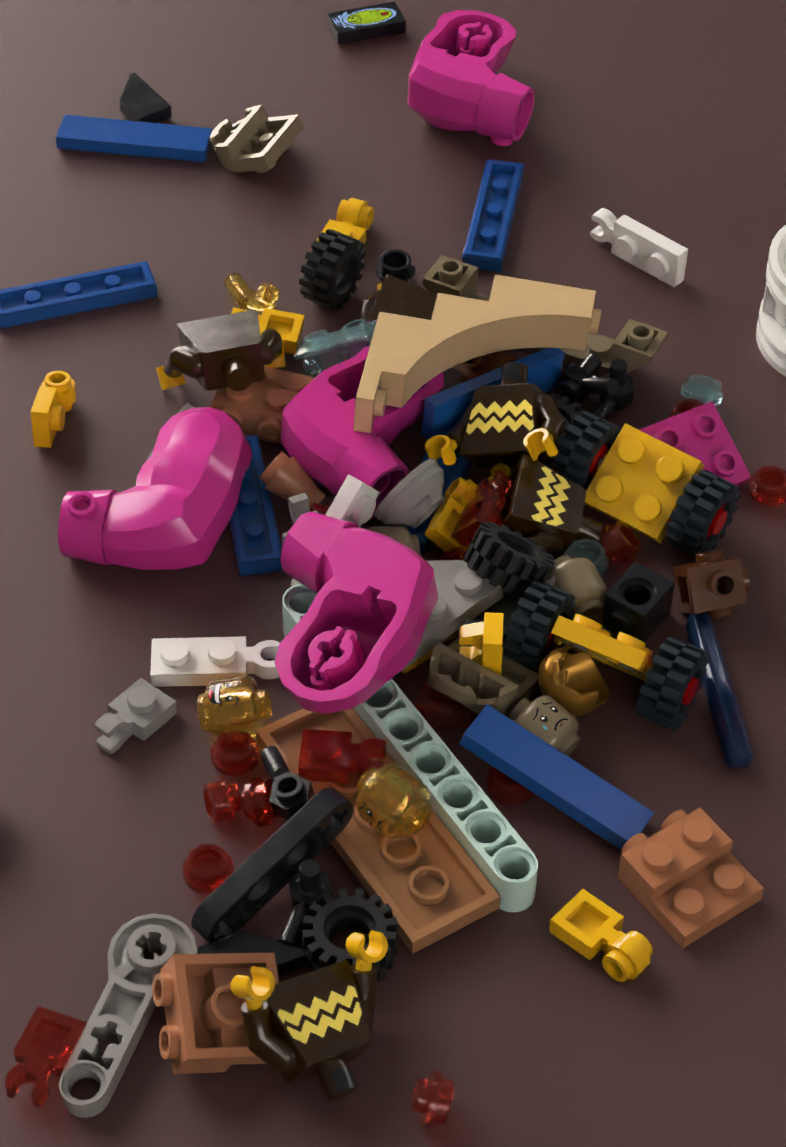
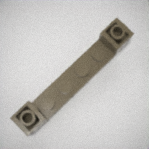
(635, 344)

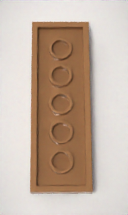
(421, 877)

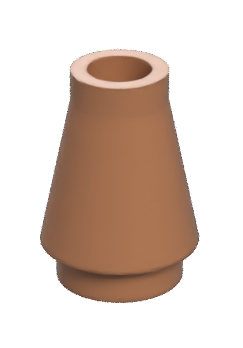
(288, 478)

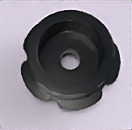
(395, 263)

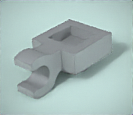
(135, 711)

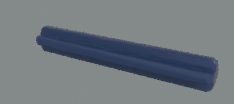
(720, 693)

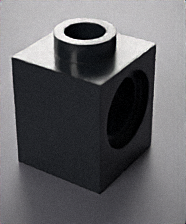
(638, 602)

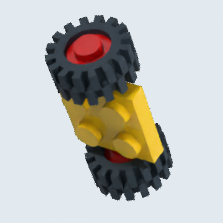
(646, 483)
(546, 623)

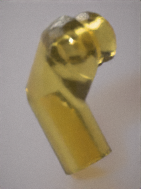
(250, 298)

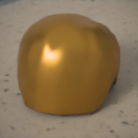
(572, 681)

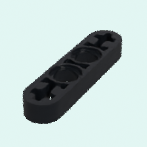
(272, 865)

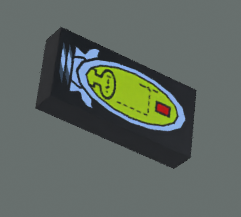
(366, 22)

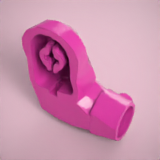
(457, 82)
(321, 434)
(177, 503)
(364, 616)

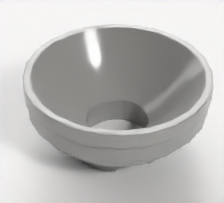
(413, 497)

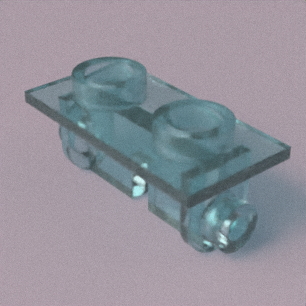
(326, 348)

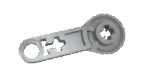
(122, 1007)

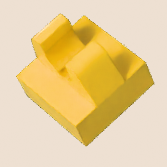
(485, 640)

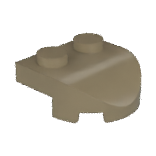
(255, 140)
(475, 684)

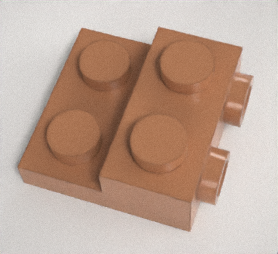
(261, 404)
(687, 876)
(202, 1012)

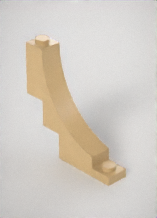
(518, 315)

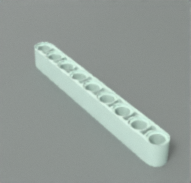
(452, 790)

